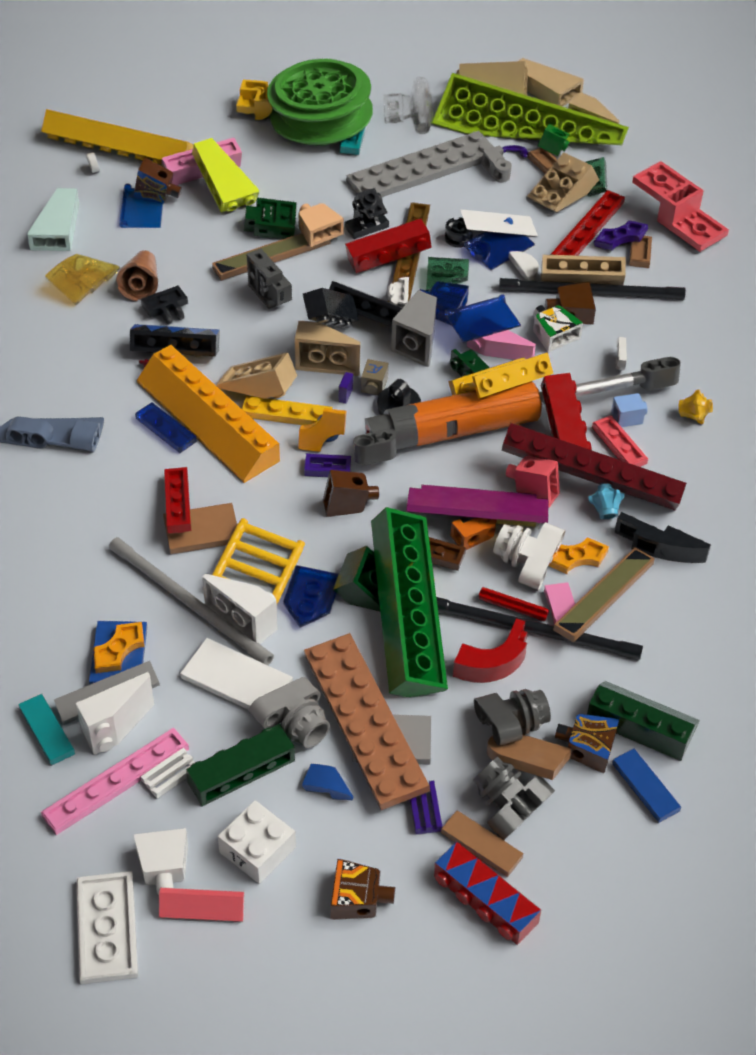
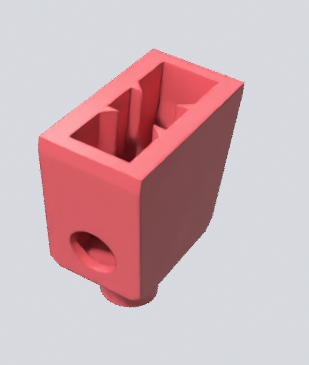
(536, 477)

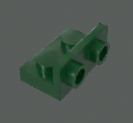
(466, 362)

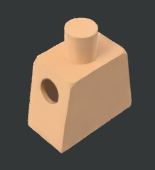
(319, 223)

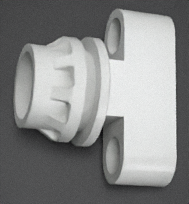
(534, 553)

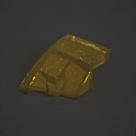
(80, 276)

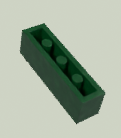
(240, 764)

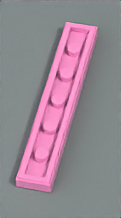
(111, 782)

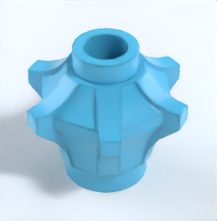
(606, 501)

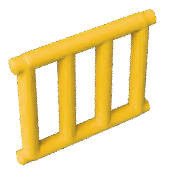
(235, 543)

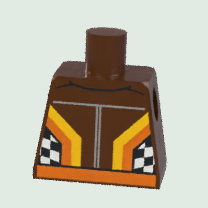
(358, 891)

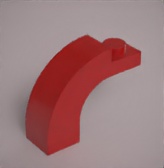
(492, 664)

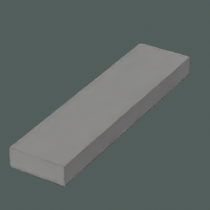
(67, 704)

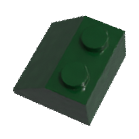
(358, 580)

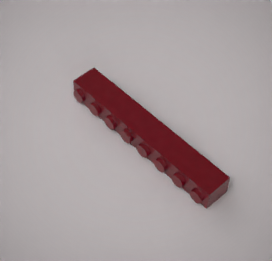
(595, 466)

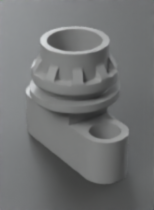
(296, 709)

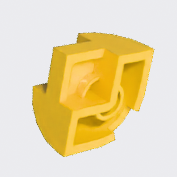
(254, 99)

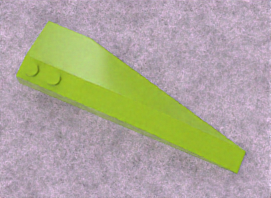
(498, 112)

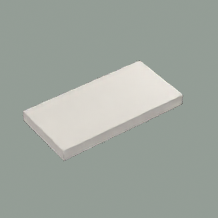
(232, 674)
(106, 928)

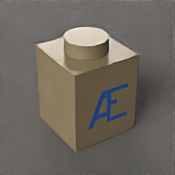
(374, 377)

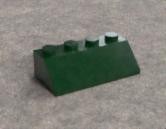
(644, 719)

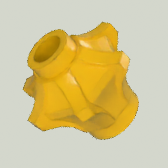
(695, 407)

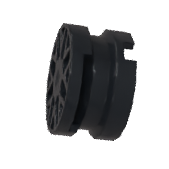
(457, 232)

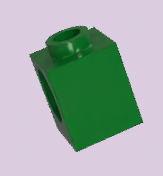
(554, 140)

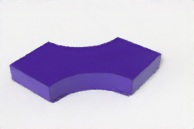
(629, 232)

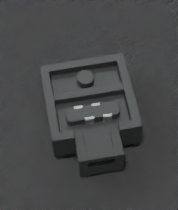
(267, 279)

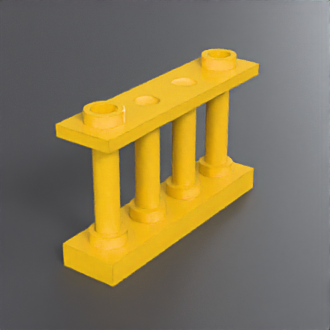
(503, 376)

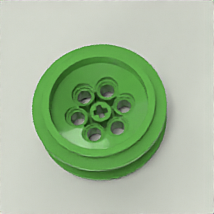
(320, 101)

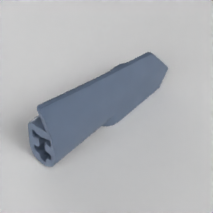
(62, 432)

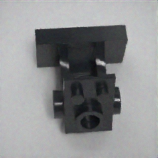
(367, 208)

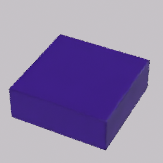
(345, 388)

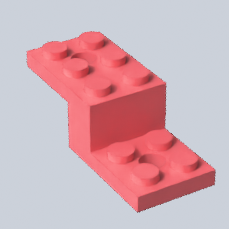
(680, 206)

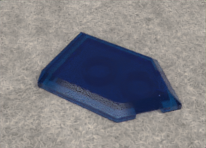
(310, 594)

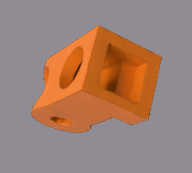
(473, 531)

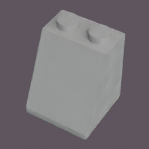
(415, 328)

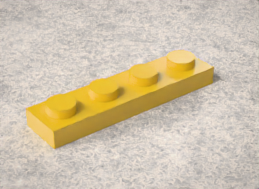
(282, 410)

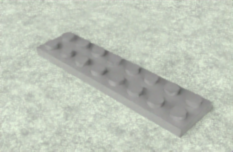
(421, 165)

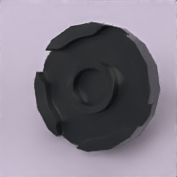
(396, 395)

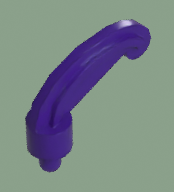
(516, 148)

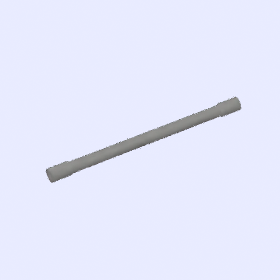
(253, 648)

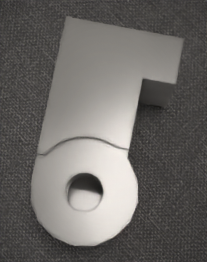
(496, 164)

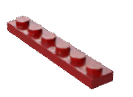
(590, 224)

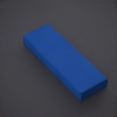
(646, 785)

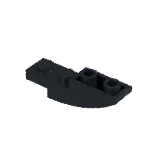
(667, 544)

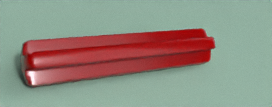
(514, 604)

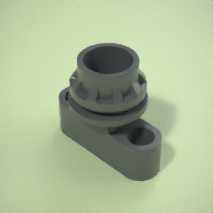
(515, 716)
(510, 795)

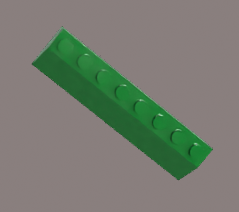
(408, 604)

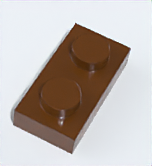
(446, 554)

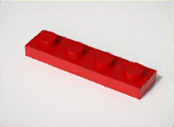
(177, 500)

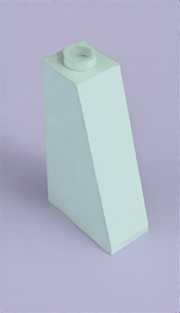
(56, 222)

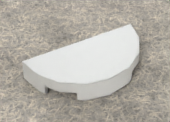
(525, 264)
(398, 292)
(621, 359)

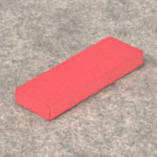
(619, 441)
(201, 904)

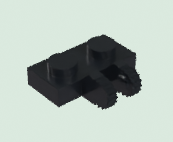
(164, 302)

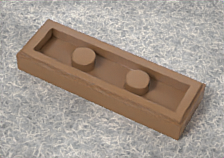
(482, 843)

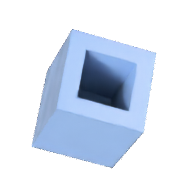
(629, 410)

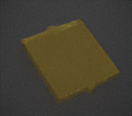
(525, 524)

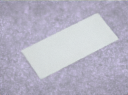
(495, 222)

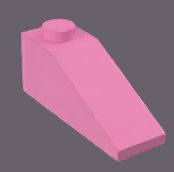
(503, 345)

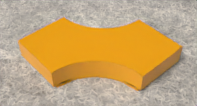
(314, 435)
(585, 553)
(112, 653)

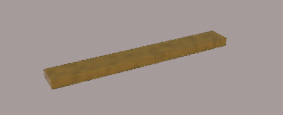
(408, 265)

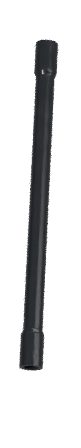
(510, 284)
(620, 647)

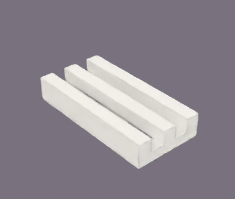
(165, 771)

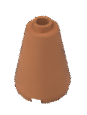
(138, 276)

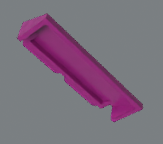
(477, 503)

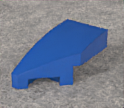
(328, 780)

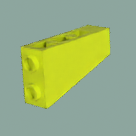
(223, 177)

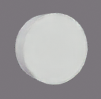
(92, 162)

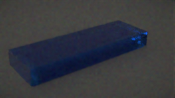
(166, 427)

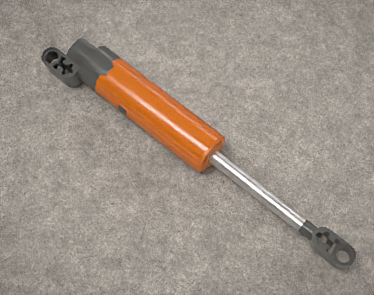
(468, 415)

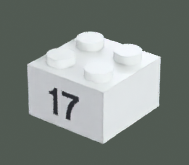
(257, 841)

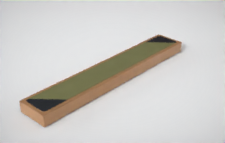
(276, 251)
(603, 594)

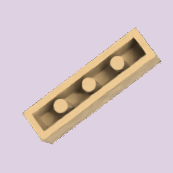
(583, 269)

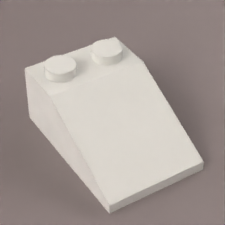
(242, 605)
(114, 712)

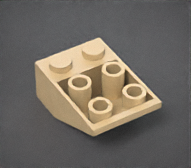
(564, 183)

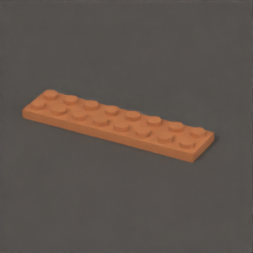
(366, 722)

